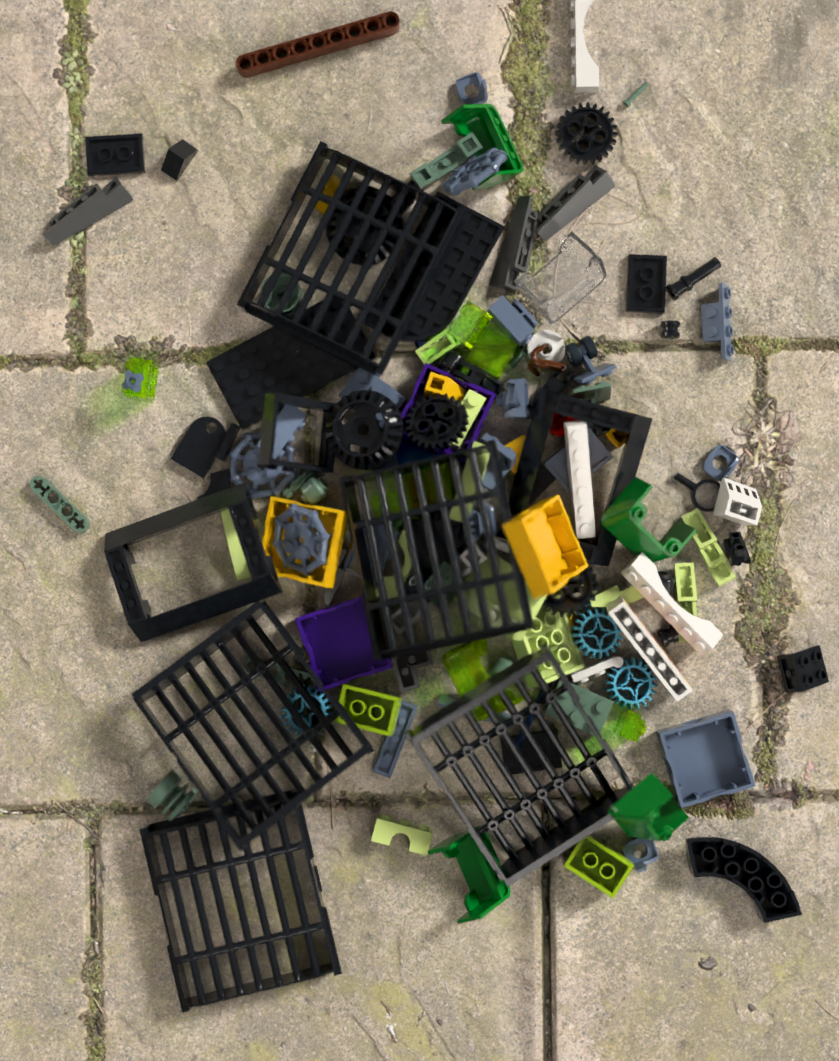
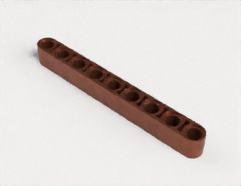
(325, 37)

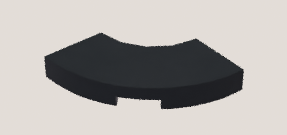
(219, 481)

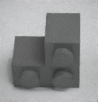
(406, 666)

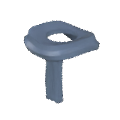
(475, 79)
(732, 461)
(640, 864)

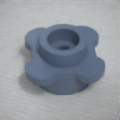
(136, 386)

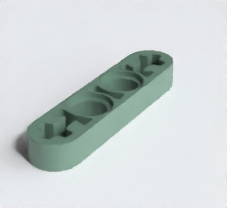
(61, 502)
(280, 676)

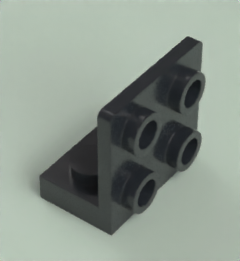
(803, 669)

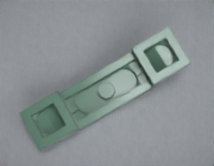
(446, 162)

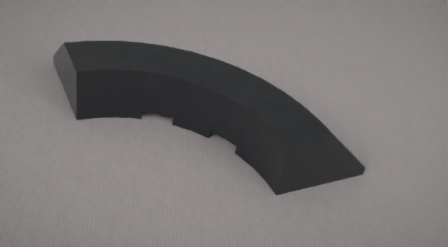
(748, 870)

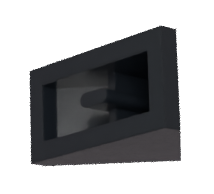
(178, 159)

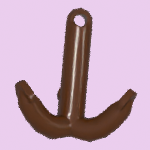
(542, 363)

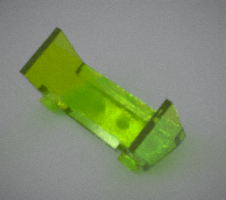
(468, 672)

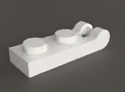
(597, 668)

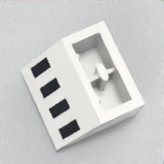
(738, 503)

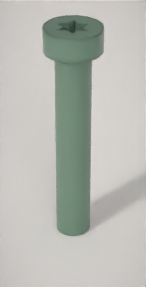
(641, 89)

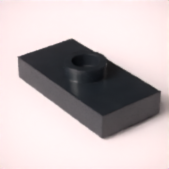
(543, 480)

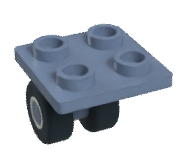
(583, 353)

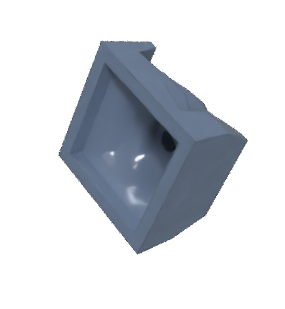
(515, 399)

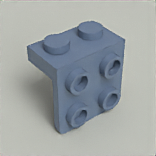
(507, 460)

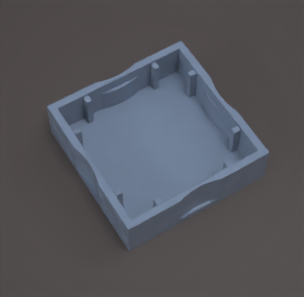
(705, 758)

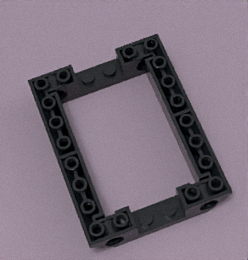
(553, 402)
(261, 567)

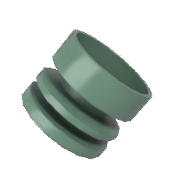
(278, 291)
(172, 795)

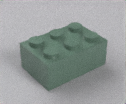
(593, 704)

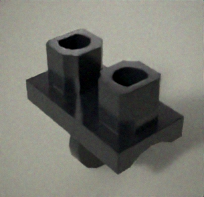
(736, 549)

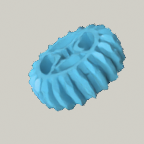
(598, 641)
(640, 681)
(323, 707)

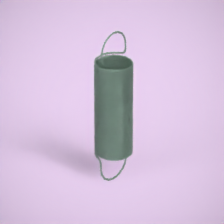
(518, 357)

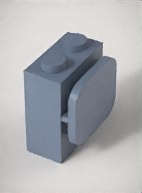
(513, 320)

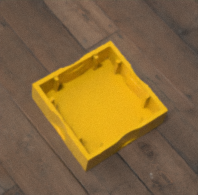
(335, 525)
(545, 546)

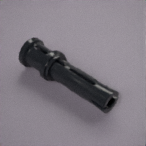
(686, 283)

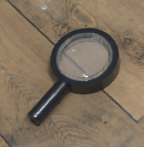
(703, 493)

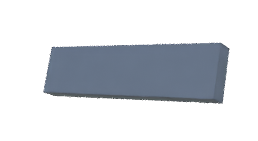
(393, 744)

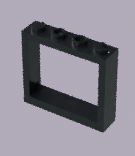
(326, 456)

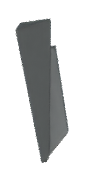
(573, 201)
(87, 209)
(516, 246)

